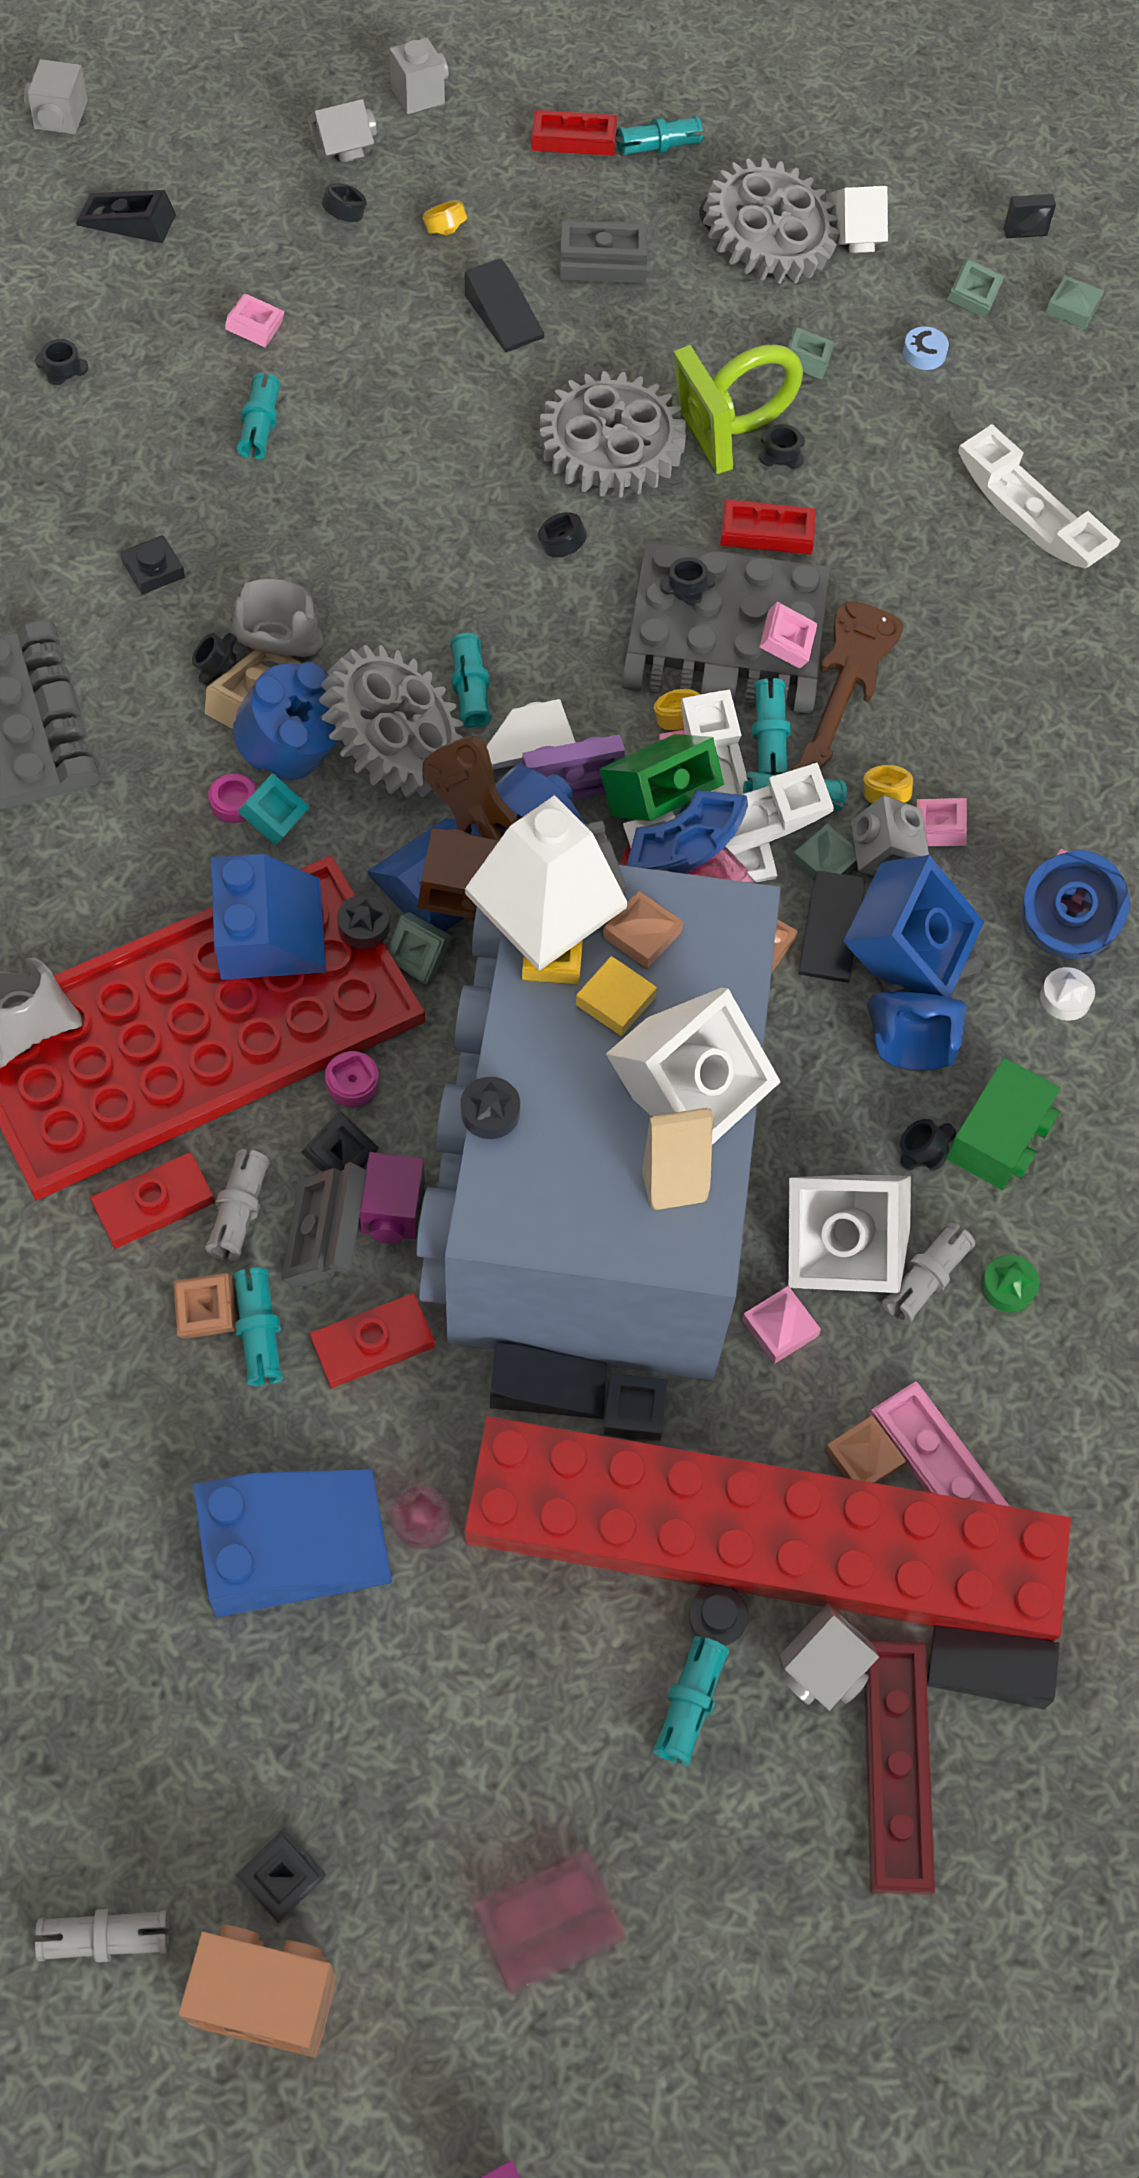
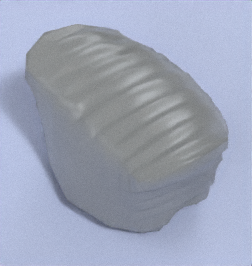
(276, 618)
(32, 1009)

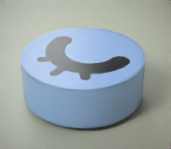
(925, 348)

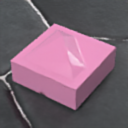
(254, 320)
(788, 635)
(944, 821)
(781, 1324)

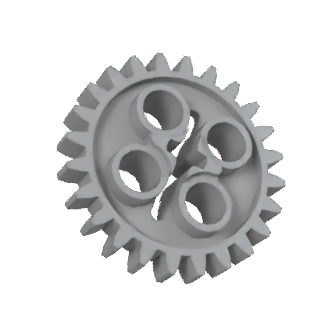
(771, 220)
(612, 434)
(387, 717)

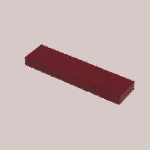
(899, 1771)

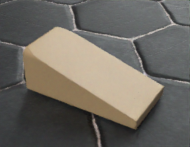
(230, 689)
(678, 1158)

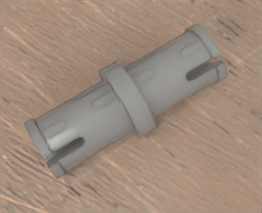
(237, 1205)
(929, 1273)
(102, 1935)

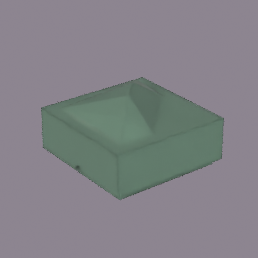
(975, 287)
(1074, 302)
(812, 351)
(826, 852)
(418, 947)

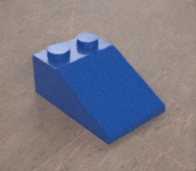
(289, 1537)

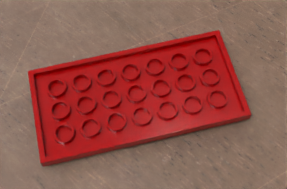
(180, 1046)

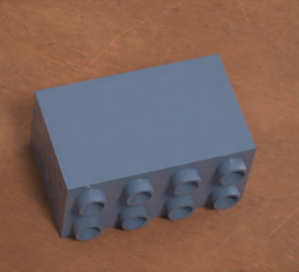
(552, 1225)

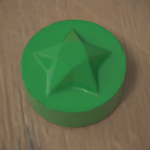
(1010, 1283)

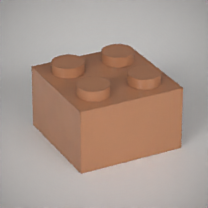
(259, 1991)

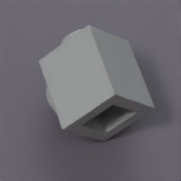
(418, 75)
(56, 96)
(342, 130)
(888, 833)
(828, 1660)

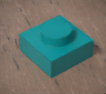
(273, 809)

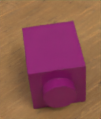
(392, 1197)

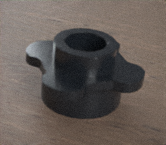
(60, 361)
(782, 446)
(688, 580)
(214, 656)
(926, 1144)

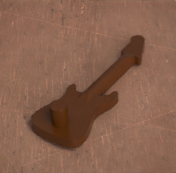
(861, 641)
(465, 780)

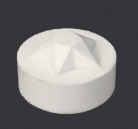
(1067, 993)

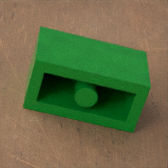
(661, 776)
(1003, 1124)

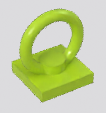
(710, 408)

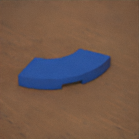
(692, 836)

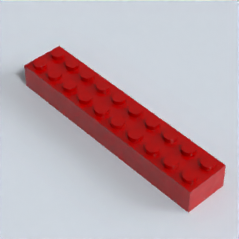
(768, 1530)

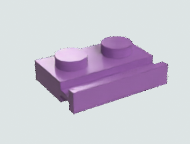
(577, 763)

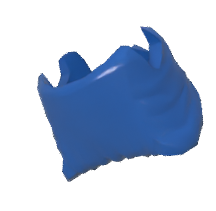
(917, 1029)

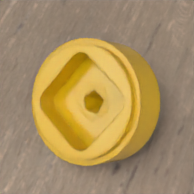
(445, 217)
(669, 710)
(889, 782)

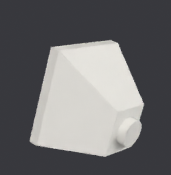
(546, 884)
(696, 1060)
(848, 1232)

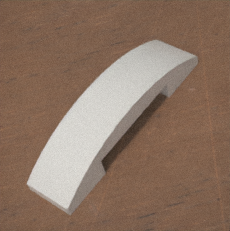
(1029, 506)
(716, 717)
(773, 811)

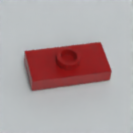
(574, 132)
(768, 527)
(152, 1200)
(372, 1340)

